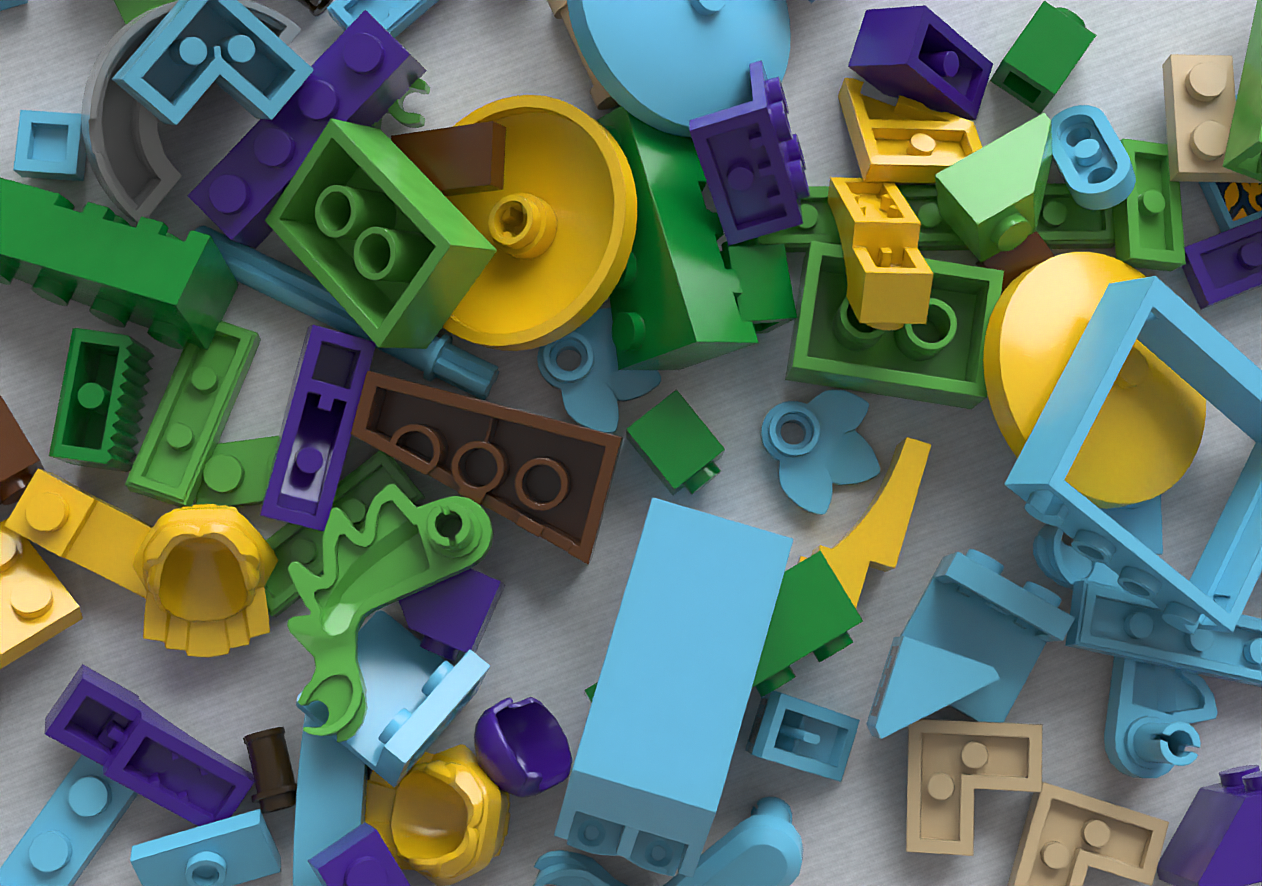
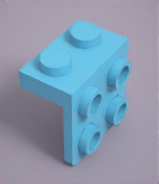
(988, 620)

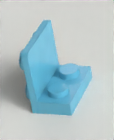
(408, 697)

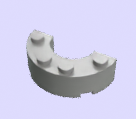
(123, 134)

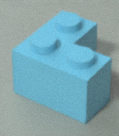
(210, 44)

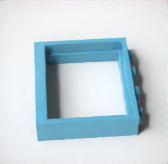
(1222, 375)

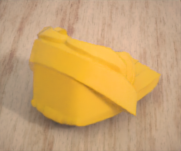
(204, 580)
(440, 816)

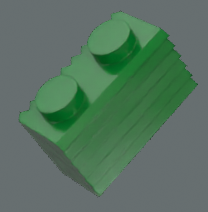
(101, 400)

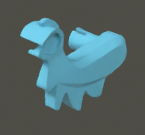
(1146, 701)
(754, 853)

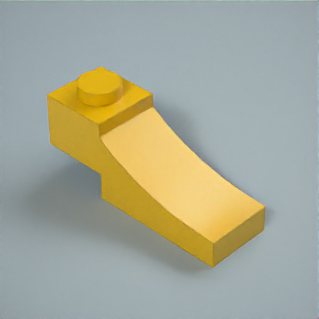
(881, 254)
(80, 528)
(881, 529)

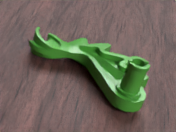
(393, 558)

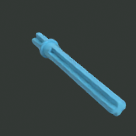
(310, 297)

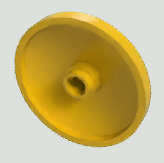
(556, 226)
(1150, 416)

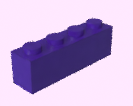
(349, 83)

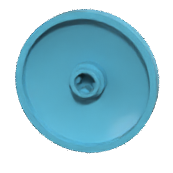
(680, 55)

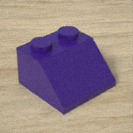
(1219, 834)

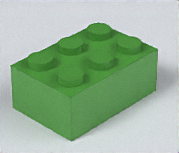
(379, 235)
(917, 362)

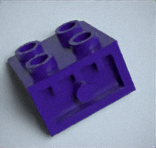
(753, 162)

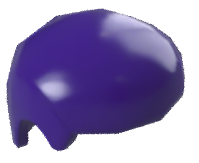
(522, 747)

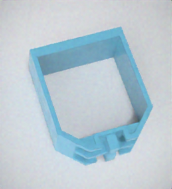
(673, 689)

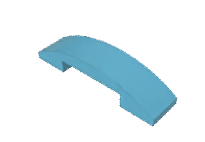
(327, 799)

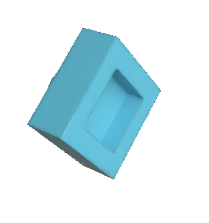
(50, 146)

